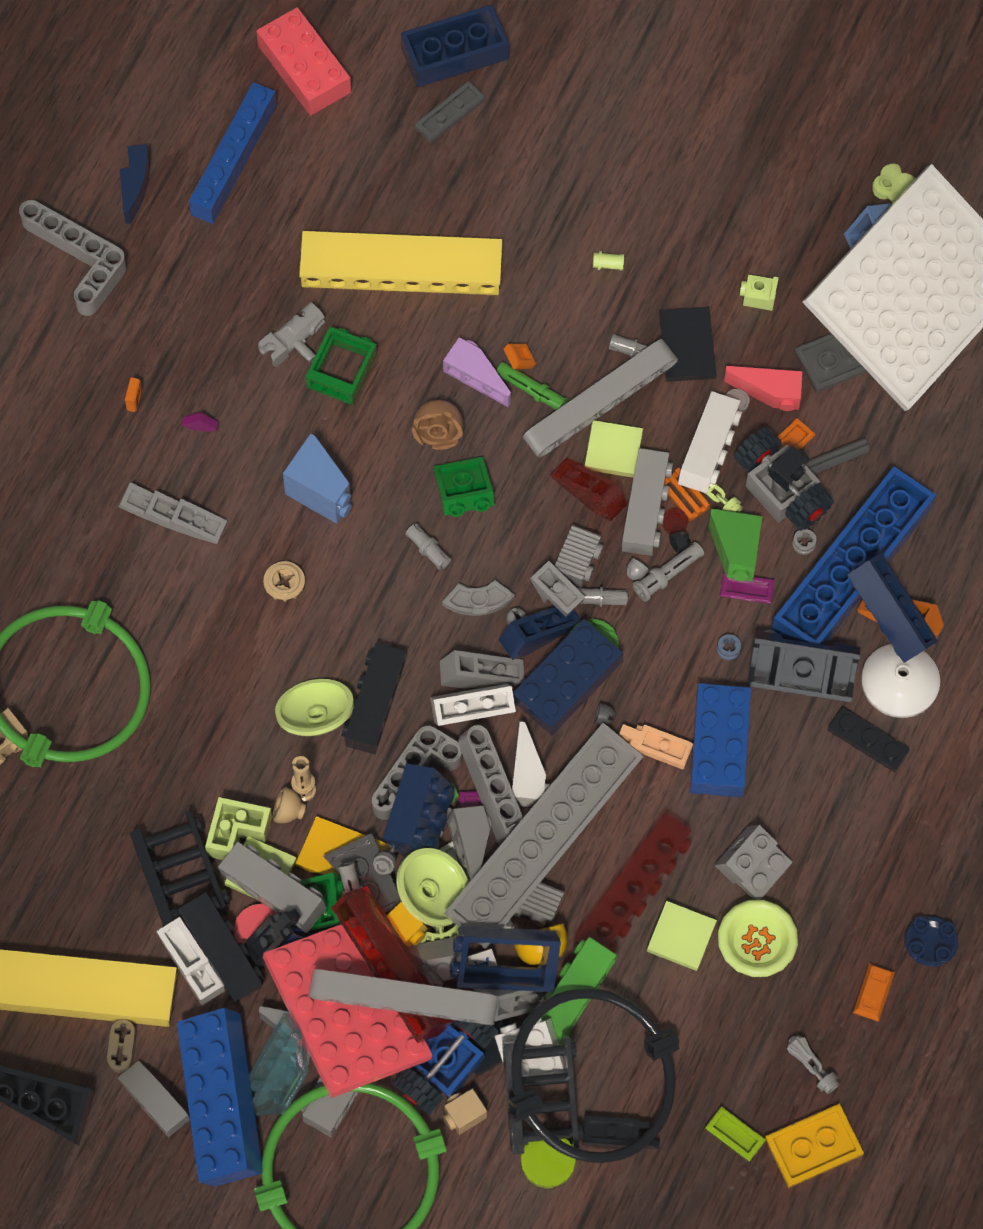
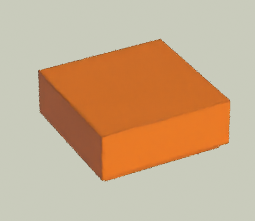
(519, 356)
(133, 394)

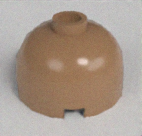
(438, 424)

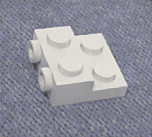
(540, 1036)

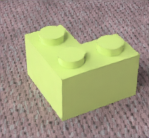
(236, 821)

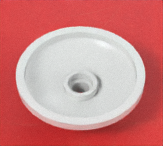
(897, 694)

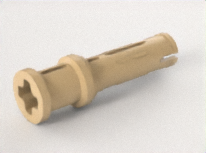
(307, 781)

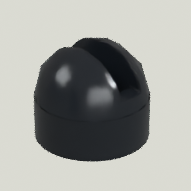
(679, 540)

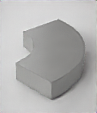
(478, 600)

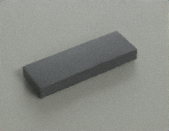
(449, 112)

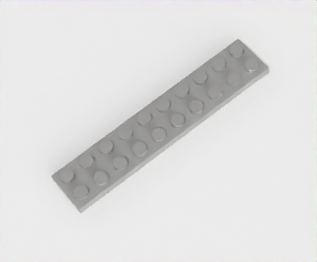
(545, 832)

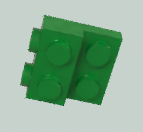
(464, 486)
(331, 888)

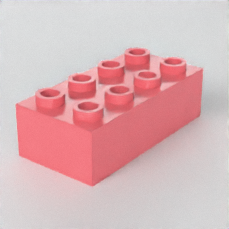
(303, 61)

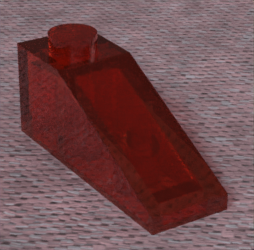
(590, 488)

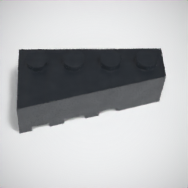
(47, 1101)

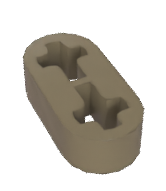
(114, 1046)

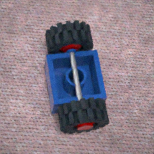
(450, 1065)

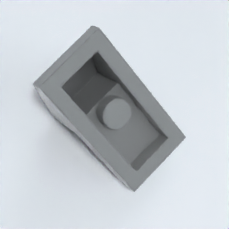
(557, 589)

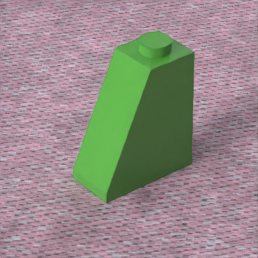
(736, 542)

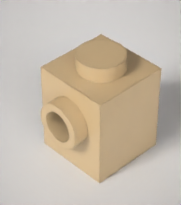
(464, 1111)

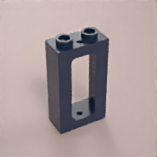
(505, 977)

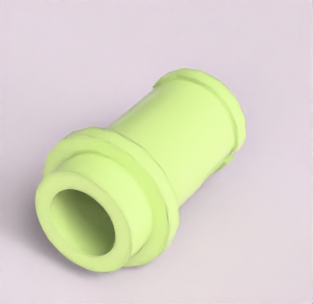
(608, 261)

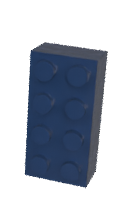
(454, 45)
(567, 677)

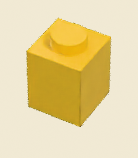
(406, 925)

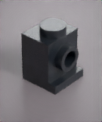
(789, 468)

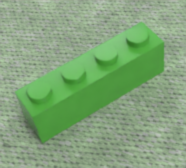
(586, 971)

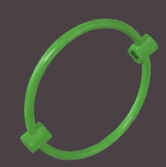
(94, 620)
(428, 1146)

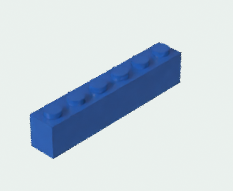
(232, 153)

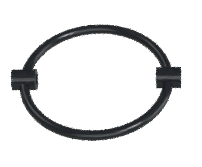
(528, 1103)

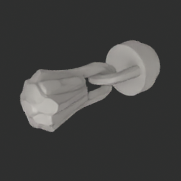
(385, 861)
(800, 1049)

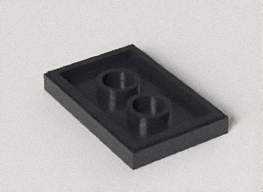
(691, 340)

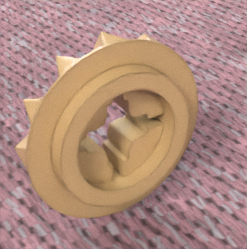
(286, 570)

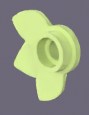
(891, 182)

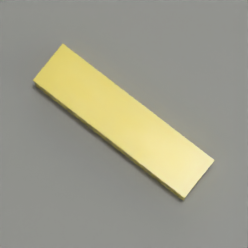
(400, 261)
(86, 988)

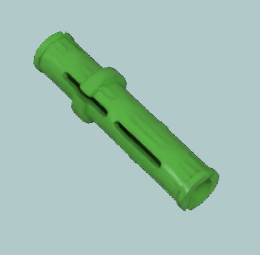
(539, 391)

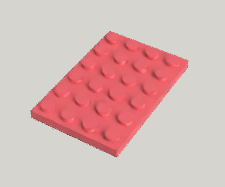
(344, 1040)

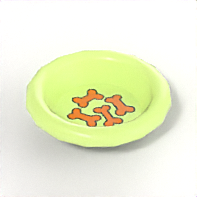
(757, 938)

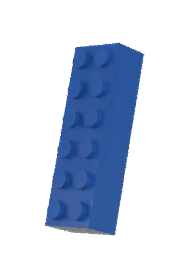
(219, 1097)

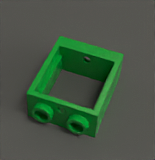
(334, 387)

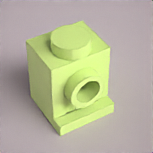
(759, 292)

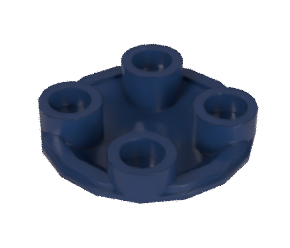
(931, 941)

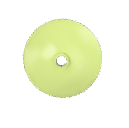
(314, 707)
(438, 877)

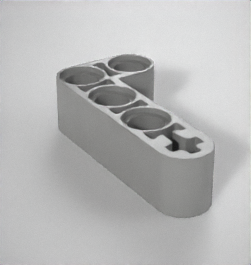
(425, 755)

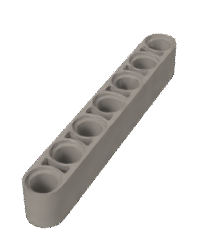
(600, 398)
(403, 997)

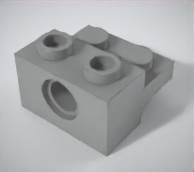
(754, 862)

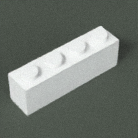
(709, 442)

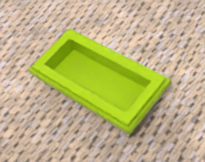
(735, 1134)

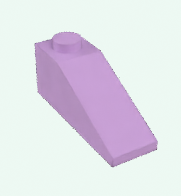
(473, 368)

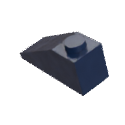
(536, 631)

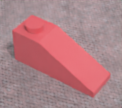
(771, 386)

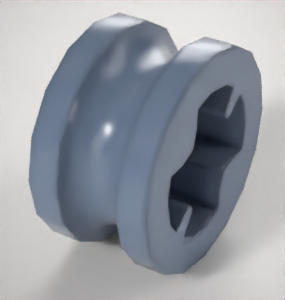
(728, 655)

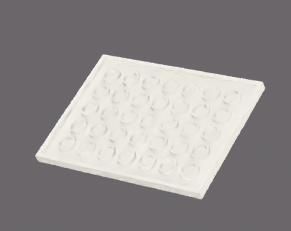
(909, 289)

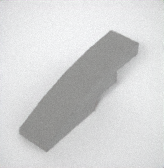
(173, 514)

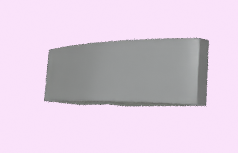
(153, 1098)

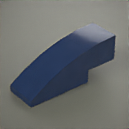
(134, 180)

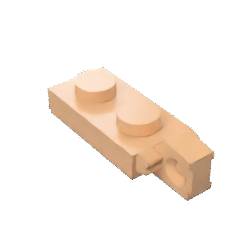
(657, 744)

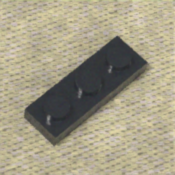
(868, 739)

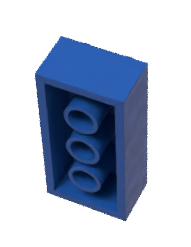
(720, 740)

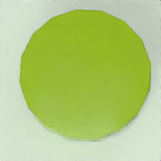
(545, 1165)

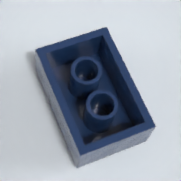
(418, 810)

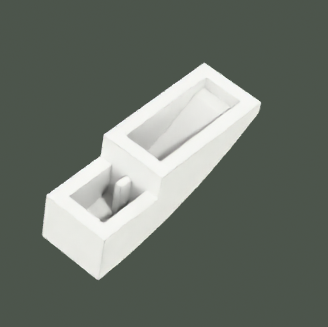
(191, 961)

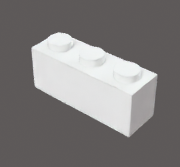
(472, 704)

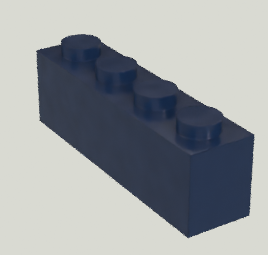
(892, 608)

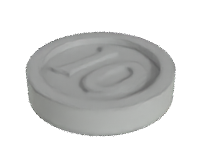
(740, 395)

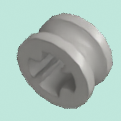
(804, 550)

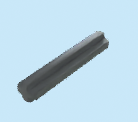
(838, 456)

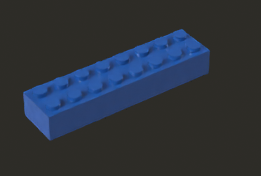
(877, 528)

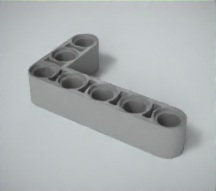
(79, 249)

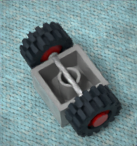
(805, 499)

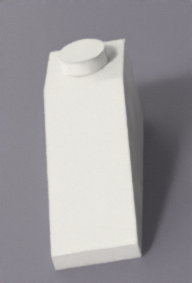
(528, 772)

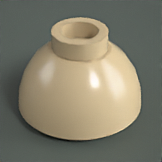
(287, 807)

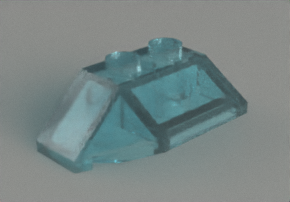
(279, 1069)

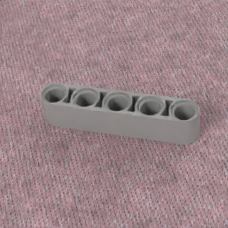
(493, 775)

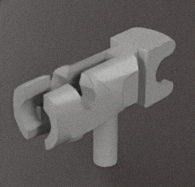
(293, 336)

